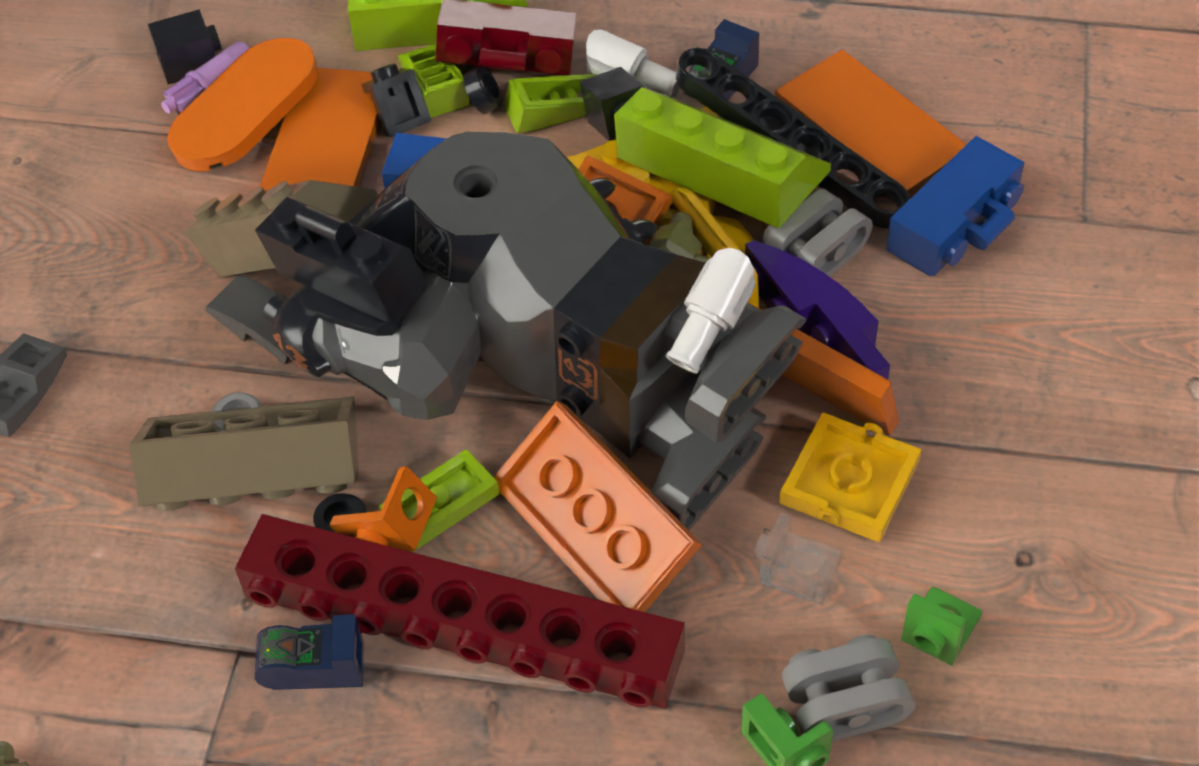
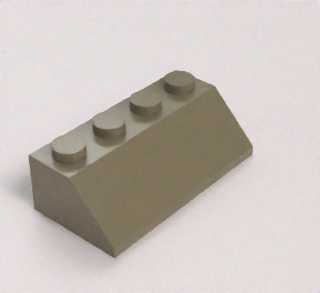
(227, 228)
(259, 452)

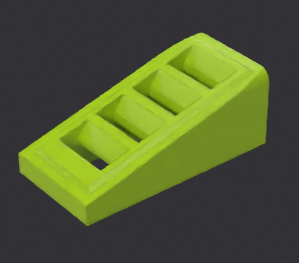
(438, 81)
(538, 102)

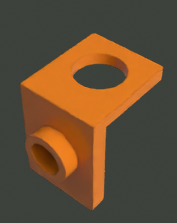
(390, 524)

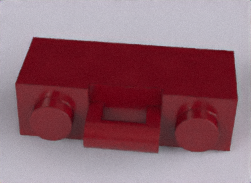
(505, 37)

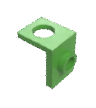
(935, 628)

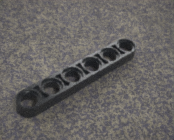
(795, 131)

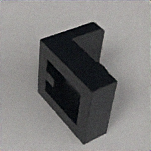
(397, 99)

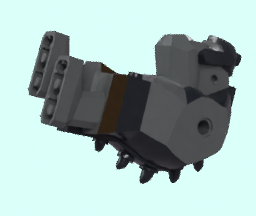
(557, 302)

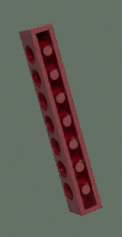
(491, 600)

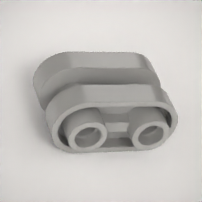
(821, 233)
(848, 687)

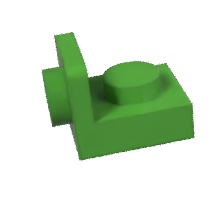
(777, 737)

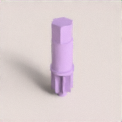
(195, 82)

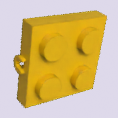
(850, 476)

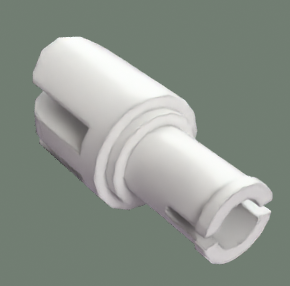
(609, 52)
(713, 306)

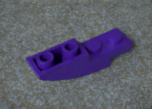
(829, 309)

